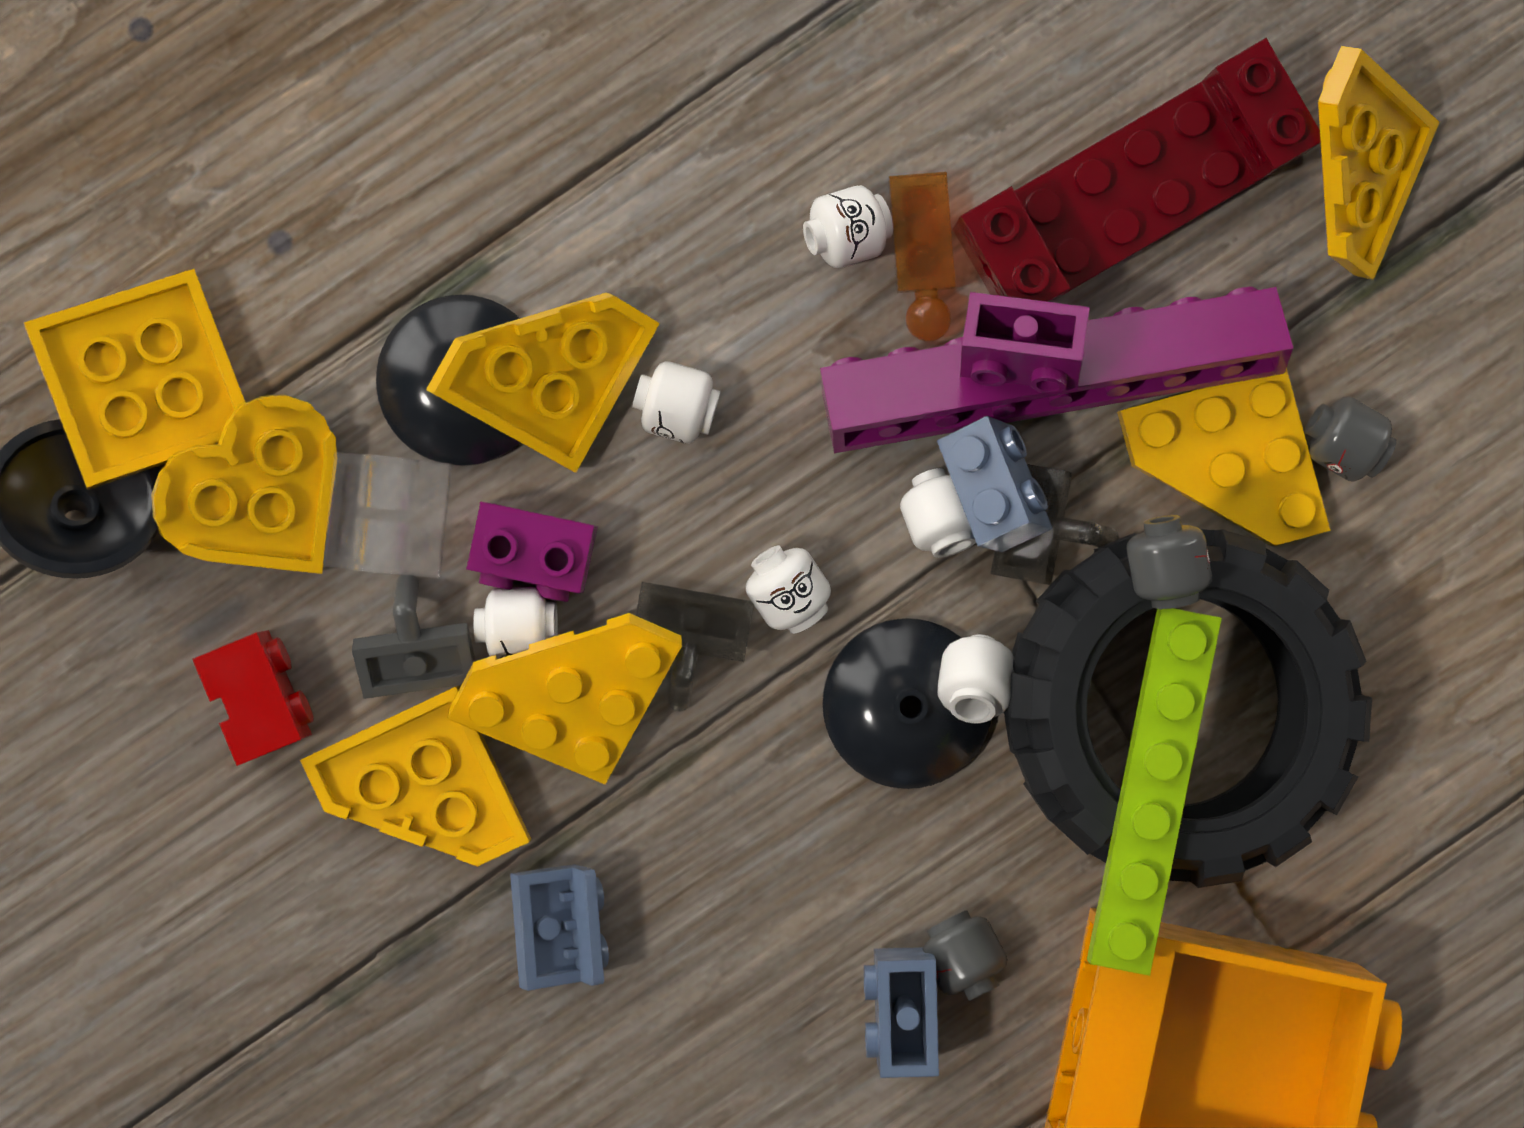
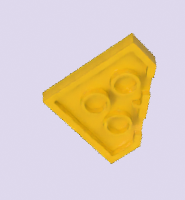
(1370, 157)
(548, 373)
(1234, 454)
(571, 693)
(421, 784)

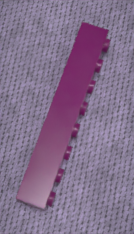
(1124, 360)

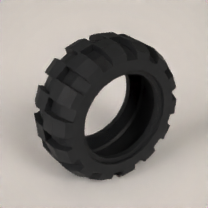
(1313, 733)

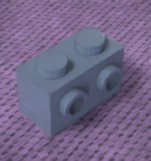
(995, 484)
(905, 1012)

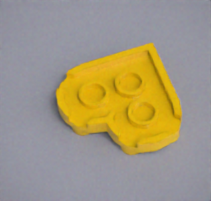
(254, 493)

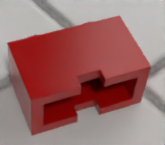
(256, 695)

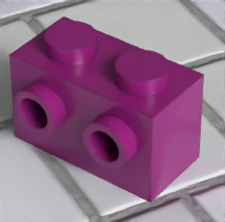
(1023, 342)
(531, 549)

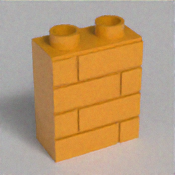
(1222, 1038)

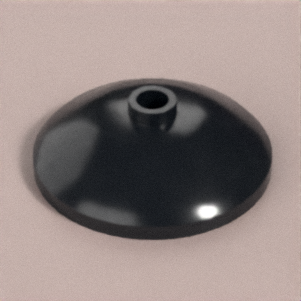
(407, 367)
(44, 484)
(865, 714)

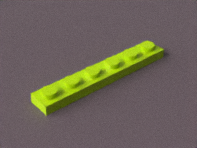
(1153, 790)

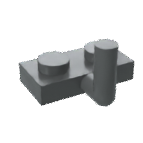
(413, 656)

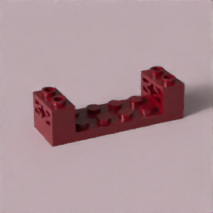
(1141, 180)

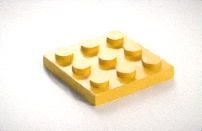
(136, 376)

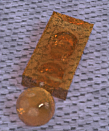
(923, 249)

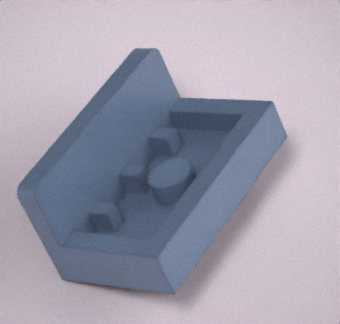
(558, 927)

